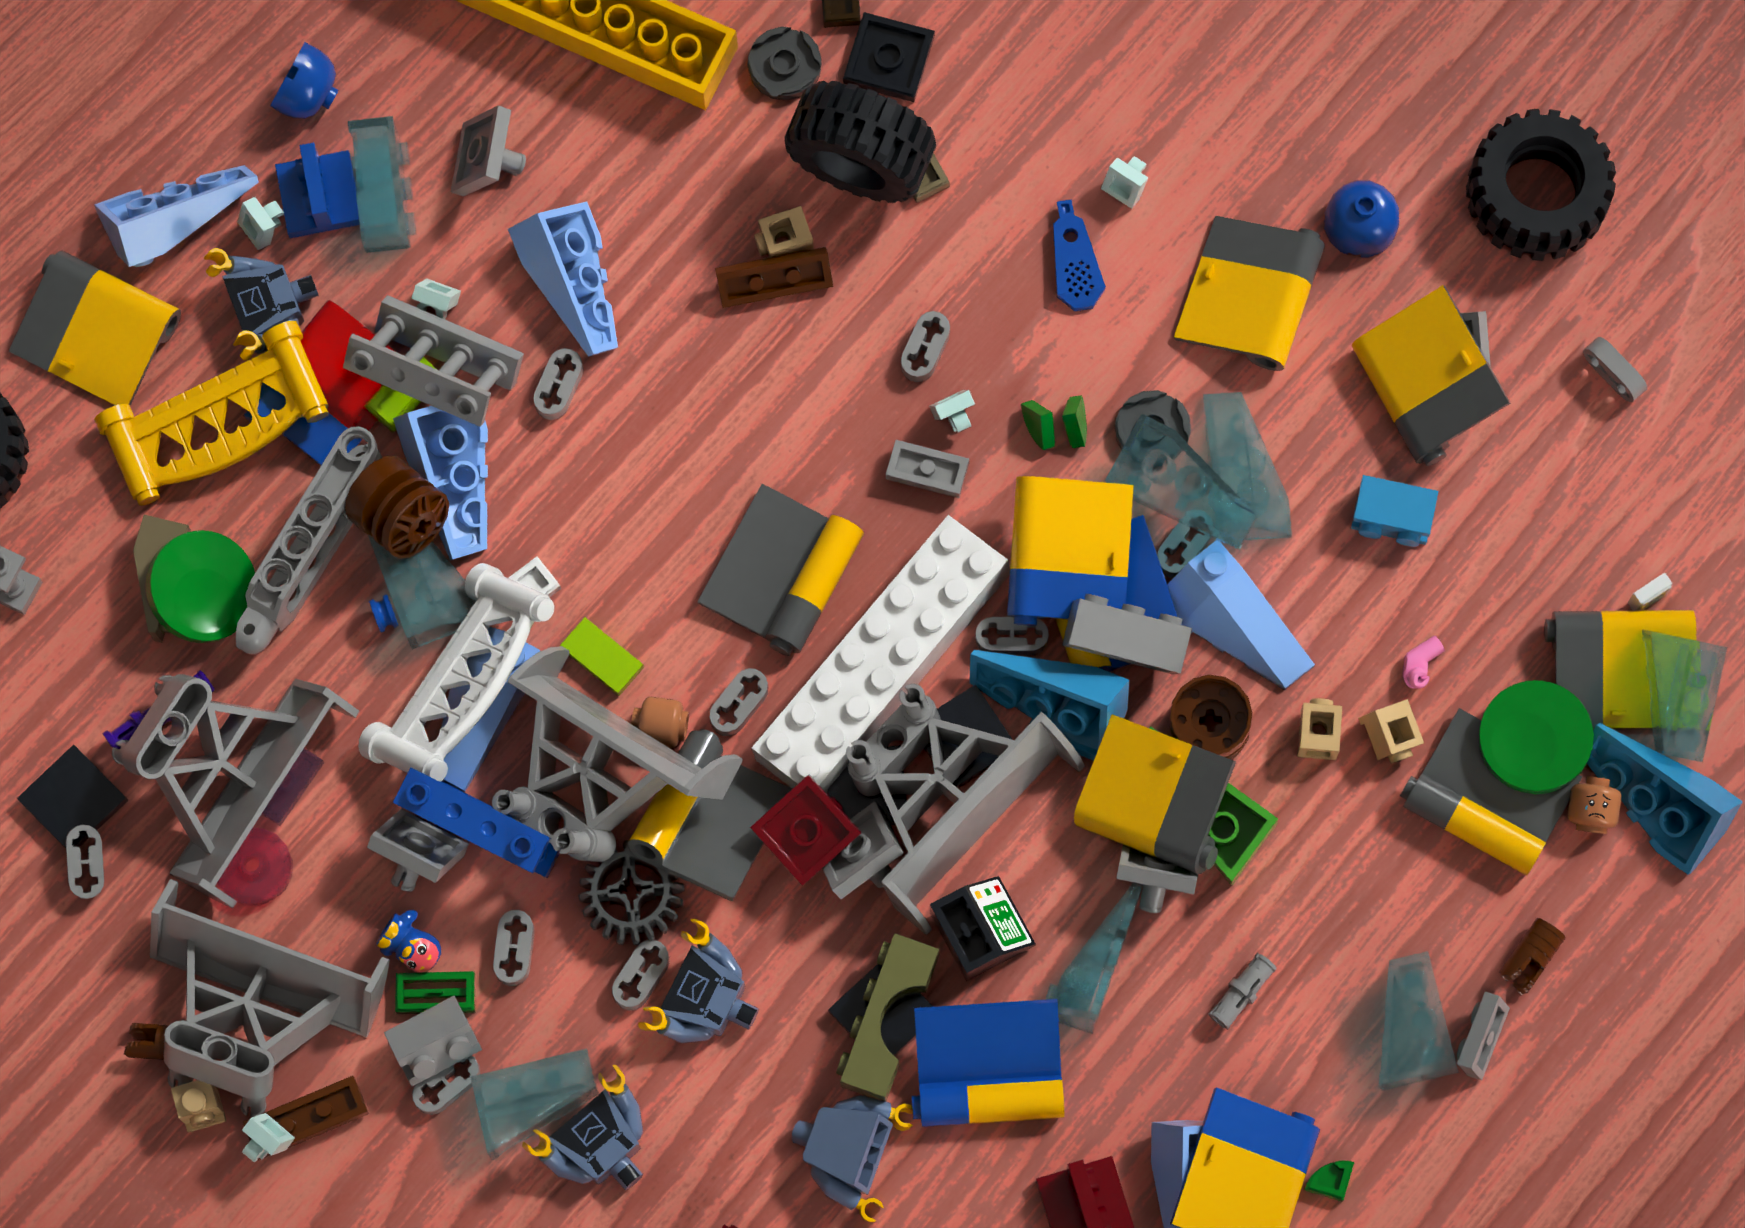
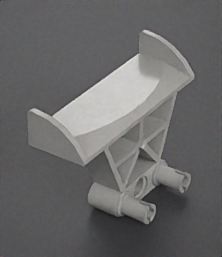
(918, 724)
(250, 785)
(589, 834)
(262, 971)

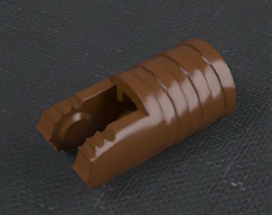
(1532, 955)
(152, 1046)

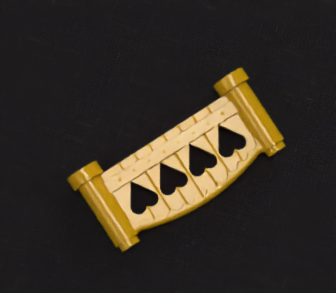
(138, 438)

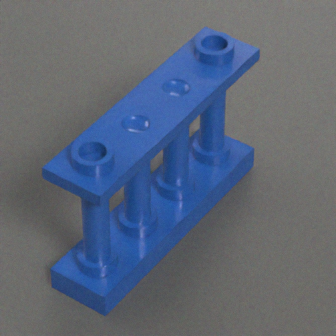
(476, 822)

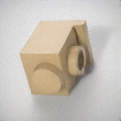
(784, 224)
(1393, 731)
(1320, 746)
(198, 1105)

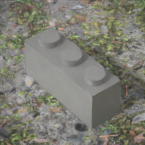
(1127, 634)

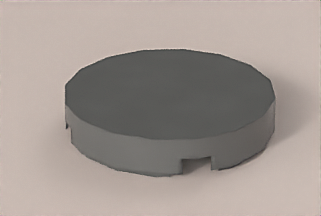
(784, 63)
(1156, 406)

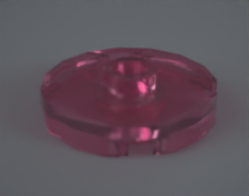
(268, 879)

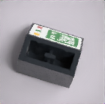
(981, 926)

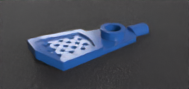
(1074, 254)

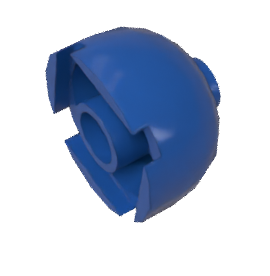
(307, 84)
(1362, 218)

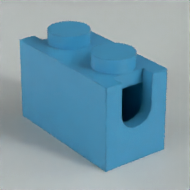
(1394, 511)

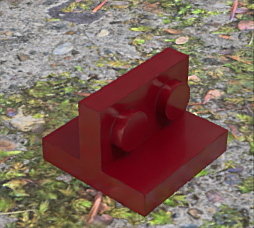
(806, 829)
(1085, 1196)

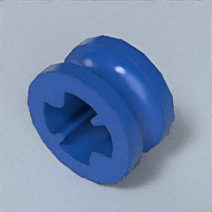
(383, 613)

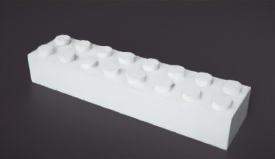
(882, 654)

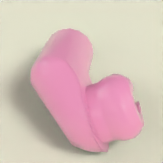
(1417, 660)

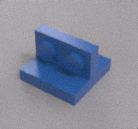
(318, 192)

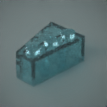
(382, 185)
(1683, 692)
(1415, 1026)
(531, 1096)

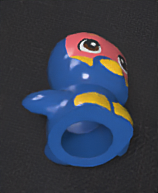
(412, 946)

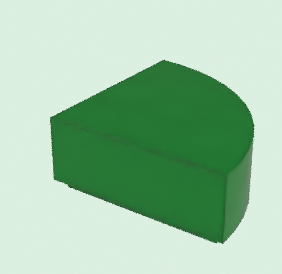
(1075, 421)
(1039, 424)
(1331, 1180)

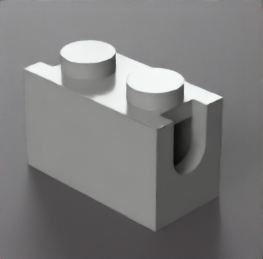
(432, 1041)

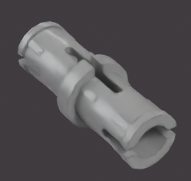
(1242, 991)

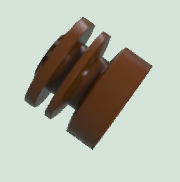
(396, 507)
(1217, 698)

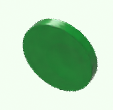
(199, 586)
(1536, 737)

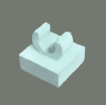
(1125, 181)
(259, 221)
(435, 295)
(953, 408)
(265, 1137)

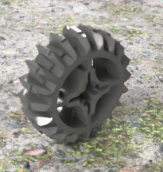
(614, 895)

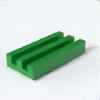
(428, 977)

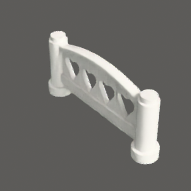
(496, 602)

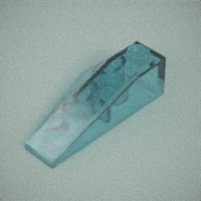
(1244, 463)
(1180, 483)
(425, 593)
(1090, 973)

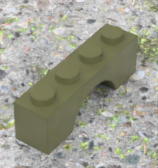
(904, 971)

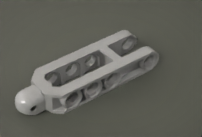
(268, 603)

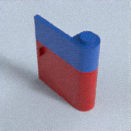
(346, 392)

